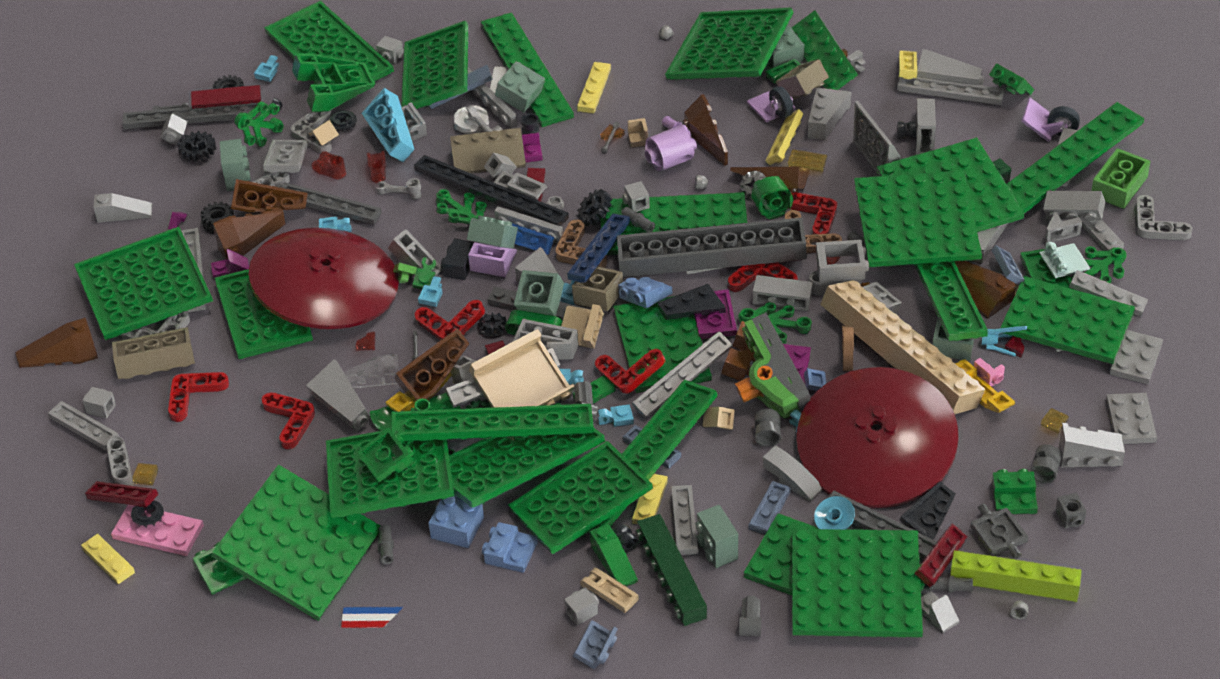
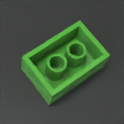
(1121, 177)

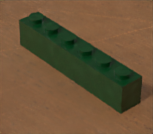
(671, 570)

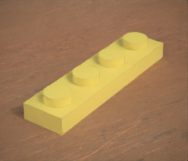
(594, 87)
(784, 137)

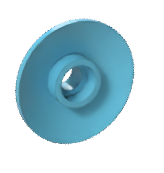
(831, 508)

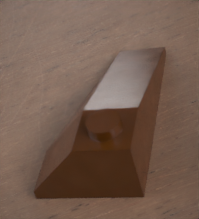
(704, 129)
(793, 177)
(260, 197)
(246, 232)
(987, 288)
(65, 344)
(429, 370)

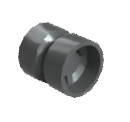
(767, 427)
(1046, 463)

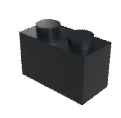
(456, 262)

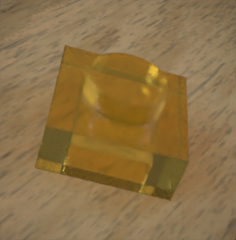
(1053, 420)
(145, 474)

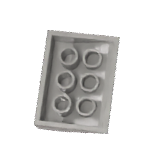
(871, 139)

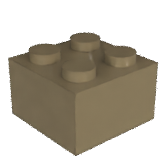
(803, 79)
(599, 289)

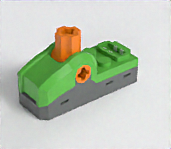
(773, 374)

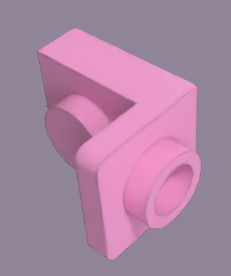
(987, 373)

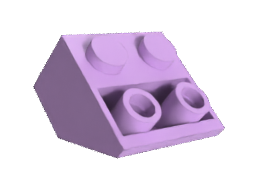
(491, 259)

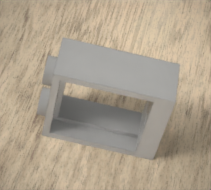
(841, 272)

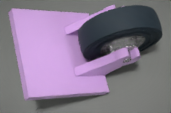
(773, 104)
(1049, 123)

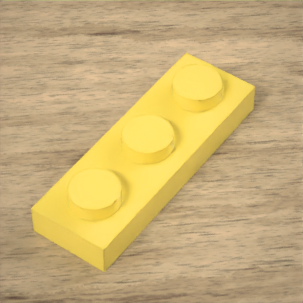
(907, 64)
(650, 502)
(107, 558)

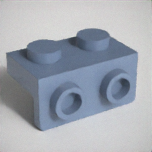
(594, 644)

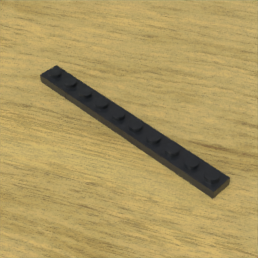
(490, 191)

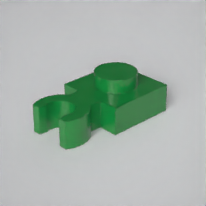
(425, 275)

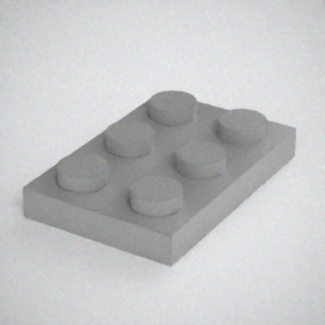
(285, 156)
(1137, 357)
(1131, 417)

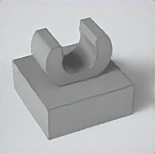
(856, 60)

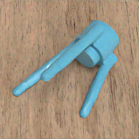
(992, 338)

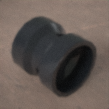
(529, 124)
(902, 129)
(626, 538)

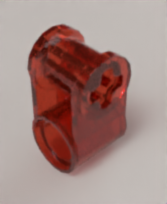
(330, 165)
(377, 166)

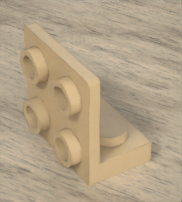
(586, 322)

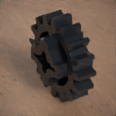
(196, 146)
(594, 207)

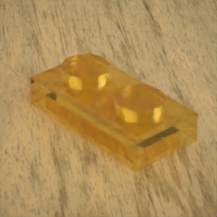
(807, 160)

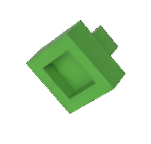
(404, 271)

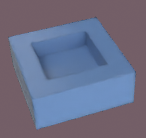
(814, 379)

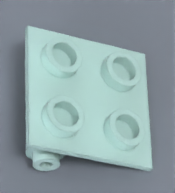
(1063, 259)

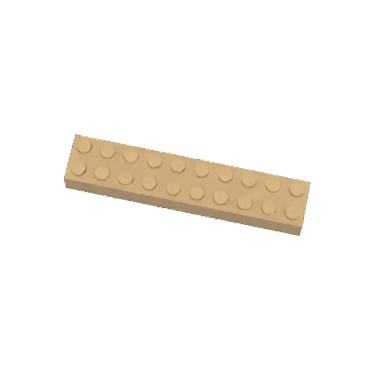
(900, 343)

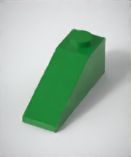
(612, 555)

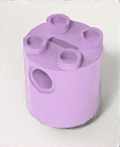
(670, 148)

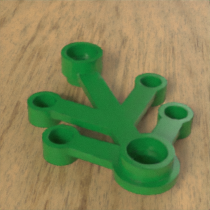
(244, 120)
(443, 198)
(1113, 256)
(802, 324)

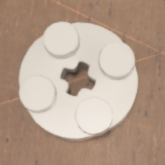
(465, 124)

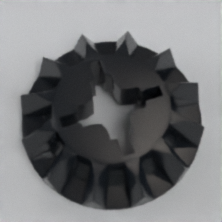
(342, 116)
(498, 328)
(154, 508)

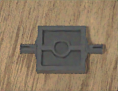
(999, 531)

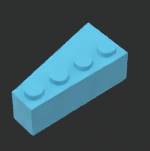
(389, 124)

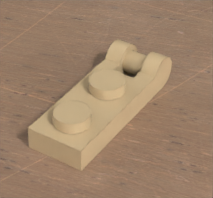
(610, 590)

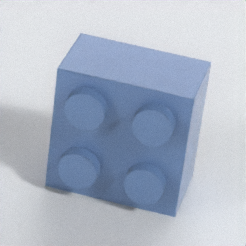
(455, 522)

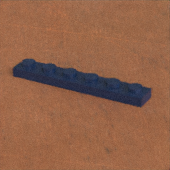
(598, 248)

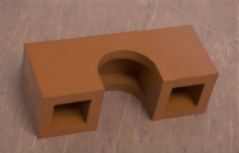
(738, 362)

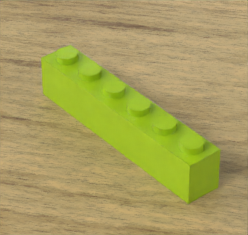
(1017, 575)

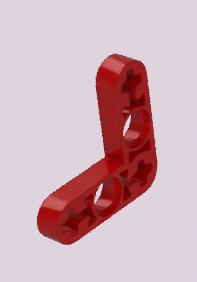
(822, 212)
(757, 269)
(448, 327)
(626, 376)
(189, 386)
(296, 415)

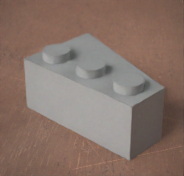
(826, 111)
(561, 339)
(1090, 448)

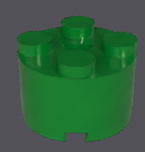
(771, 197)

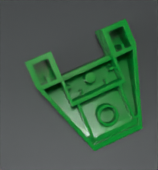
(334, 79)

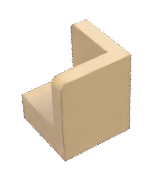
(637, 132)
(324, 133)
(719, 418)

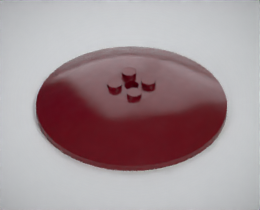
(348, 292)
(882, 465)

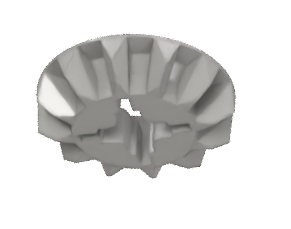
(748, 179)

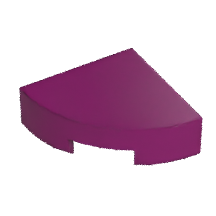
(176, 219)

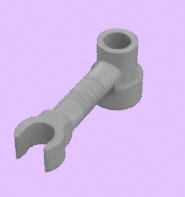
(474, 115)
(412, 187)

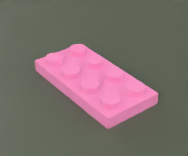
(172, 534)

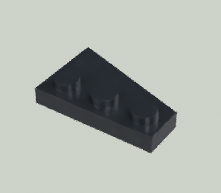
(694, 301)
(929, 511)

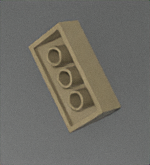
(473, 150)
(153, 353)

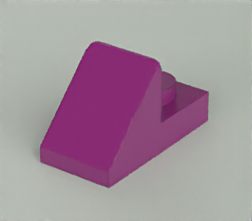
(532, 147)
(233, 264)

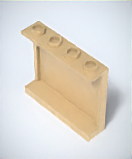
(521, 375)

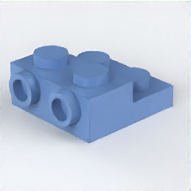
(643, 291)
(509, 547)

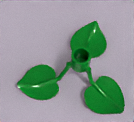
(382, 417)

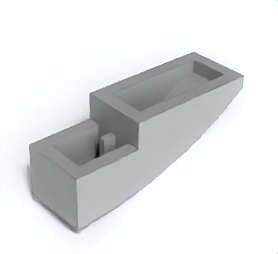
(521, 184)
(791, 473)

